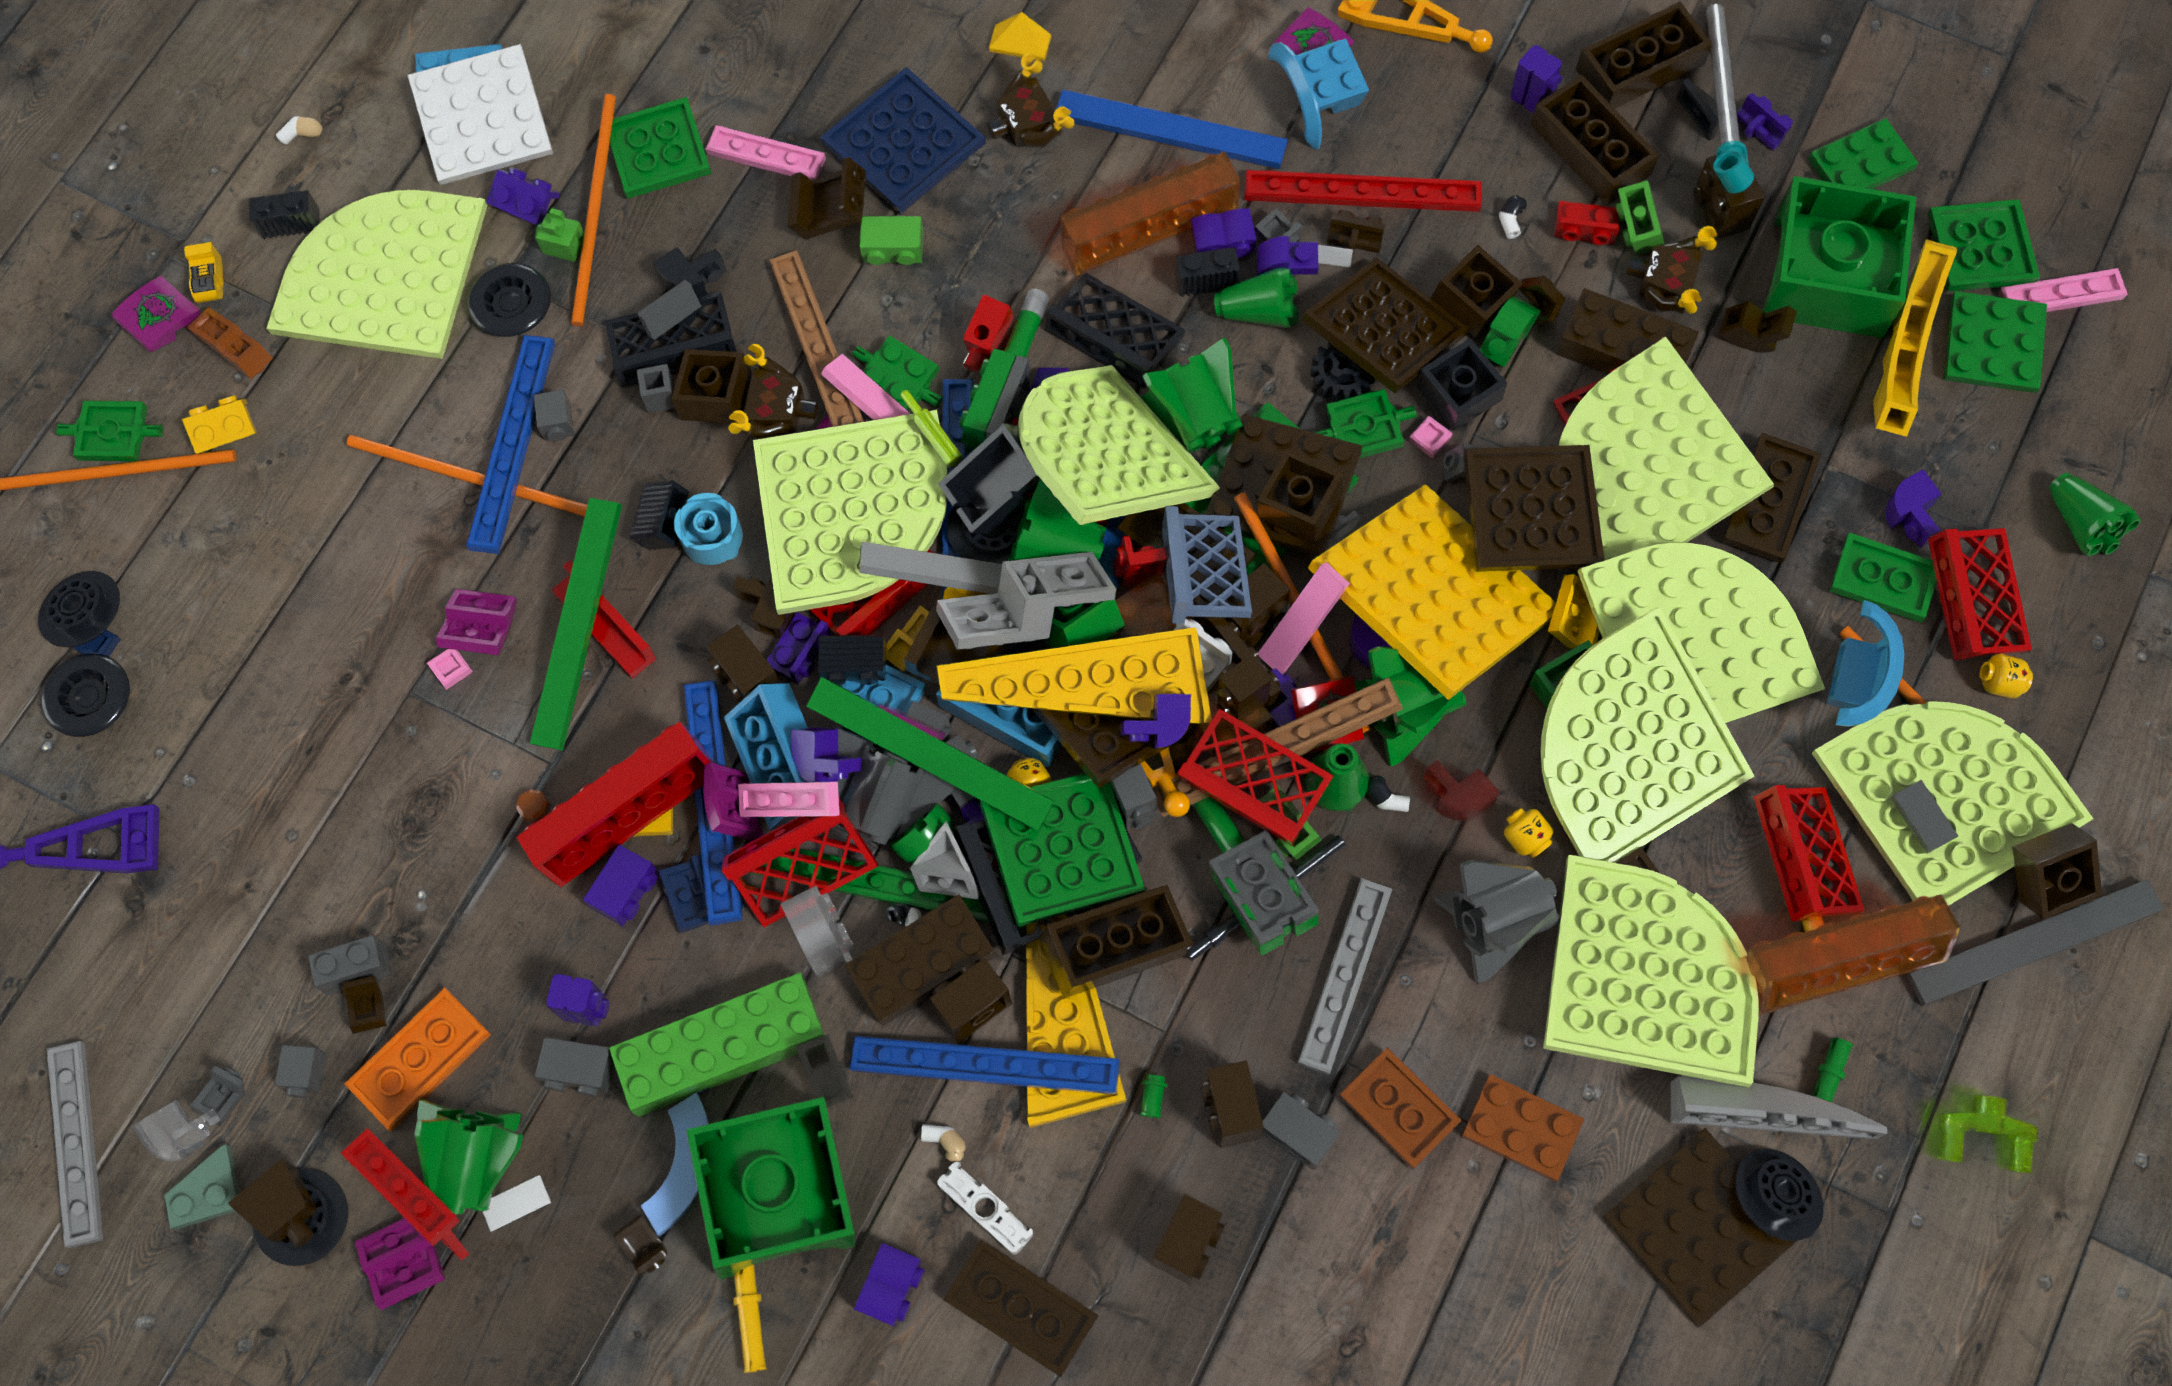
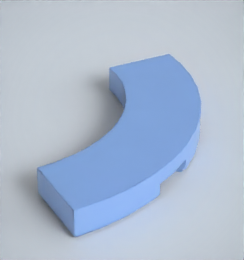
(680, 1187)

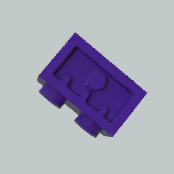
(798, 648)

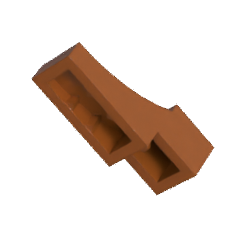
(230, 342)

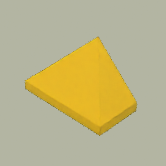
(1020, 36)

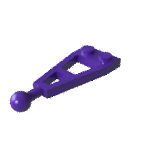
(138, 843)

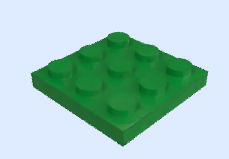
(658, 148)
(1989, 244)
(1995, 342)

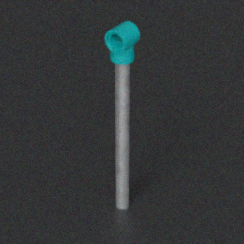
(1732, 155)

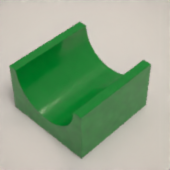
(1842, 256)
(770, 1186)

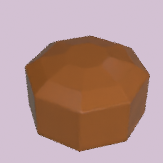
(532, 805)

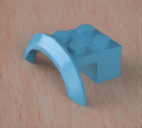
(1321, 81)
(1866, 672)

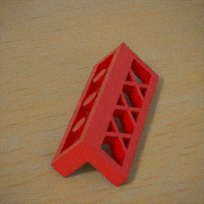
(614, 633)

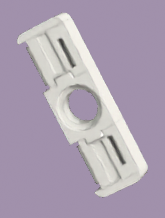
(1000, 1225)

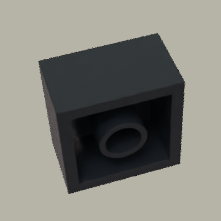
(1461, 384)

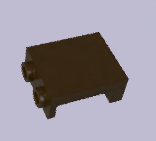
(828, 201)
(935, 648)

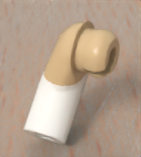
(299, 126)
(947, 1138)

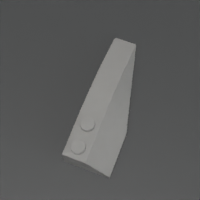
(1764, 1108)

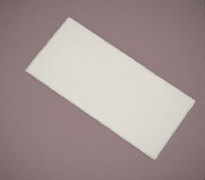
(1334, 255)
(516, 1203)

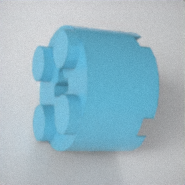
(708, 529)

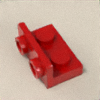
(1586, 223)
(1139, 565)

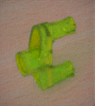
(1991, 1118)

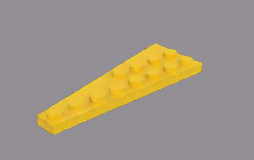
(1088, 678)
(1062, 1027)

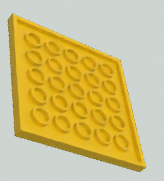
(1423, 595)

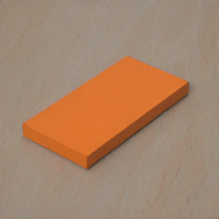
(417, 1059)

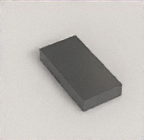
(669, 309)
(1924, 816)

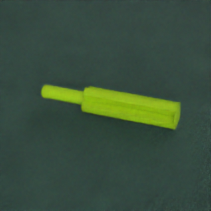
(933, 432)

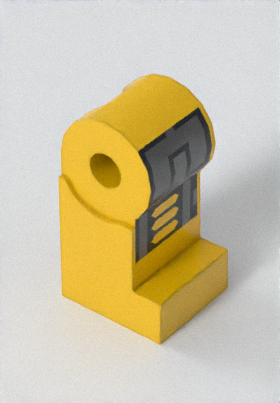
(205, 272)

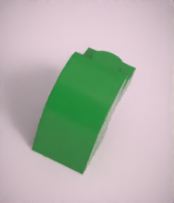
(1508, 329)

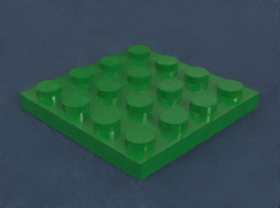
(1073, 860)

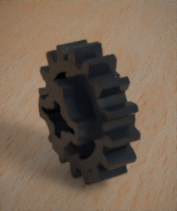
(1344, 374)

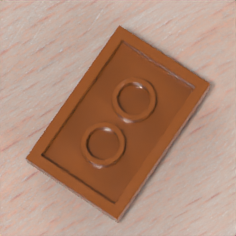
(1400, 1108)
(1523, 1128)

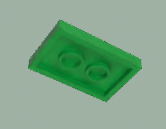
(1865, 157)
(1885, 577)

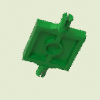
(900, 369)
(1368, 422)
(110, 430)

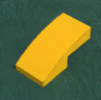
(903, 639)

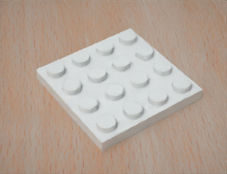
(480, 114)

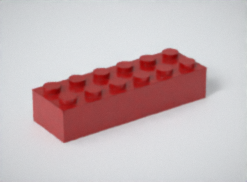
(616, 805)

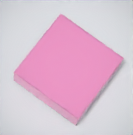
(1430, 437)
(449, 667)

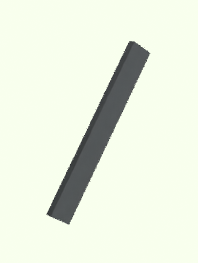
(2035, 942)

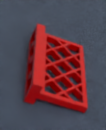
(1958, 594)
(868, 617)
(1238, 800)
(779, 843)
(1793, 857)
(404, 1191)

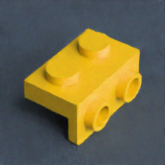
(219, 425)
(1573, 617)

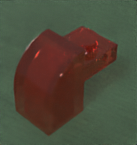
(1460, 800)

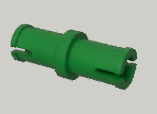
(1832, 1069)

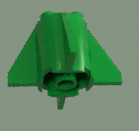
(1196, 398)
(1051, 531)
(1420, 701)
(465, 1153)

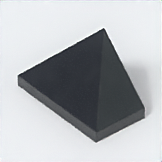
(1700, 107)

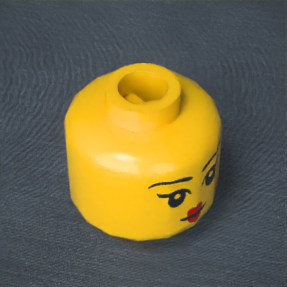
(2006, 676)
(1029, 772)
(1528, 832)

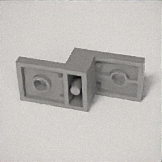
(1025, 600)

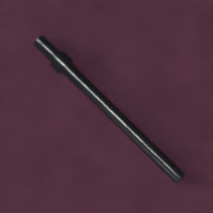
(1216, 934)

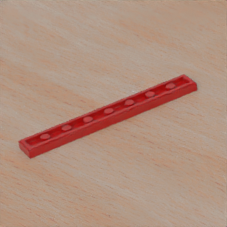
(1363, 190)

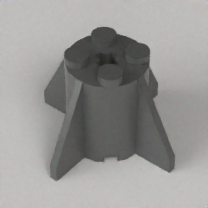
(888, 790)
(1499, 911)

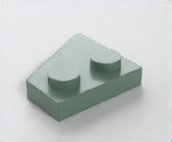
(204, 1191)

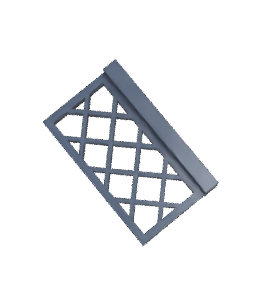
(1179, 571)

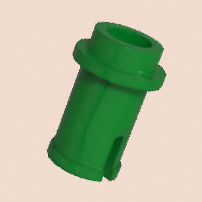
(1152, 1095)

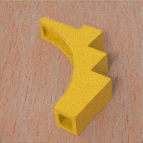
(1902, 364)

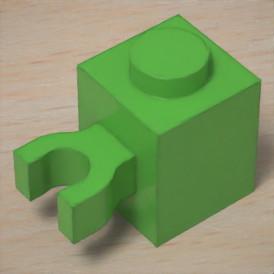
(559, 236)

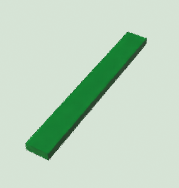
(576, 624)
(930, 753)
(878, 884)

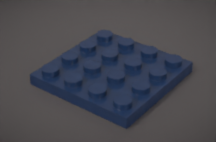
(904, 139)

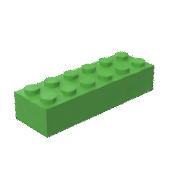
(716, 1045)

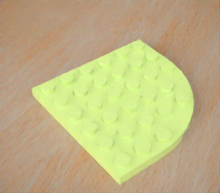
(382, 273)
(1105, 448)
(1660, 454)
(841, 489)
(1723, 614)
(1634, 742)
(1979, 771)
(1650, 976)

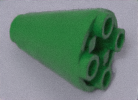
(1261, 299)
(2092, 515)
(1348, 781)

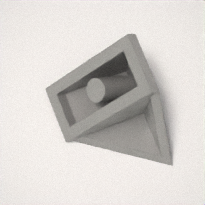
(944, 868)

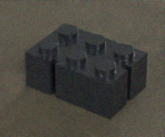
(993, 479)

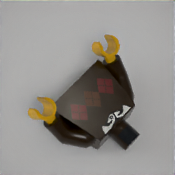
(1027, 111)
(1672, 272)
(773, 400)

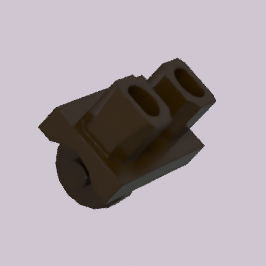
(1356, 232)

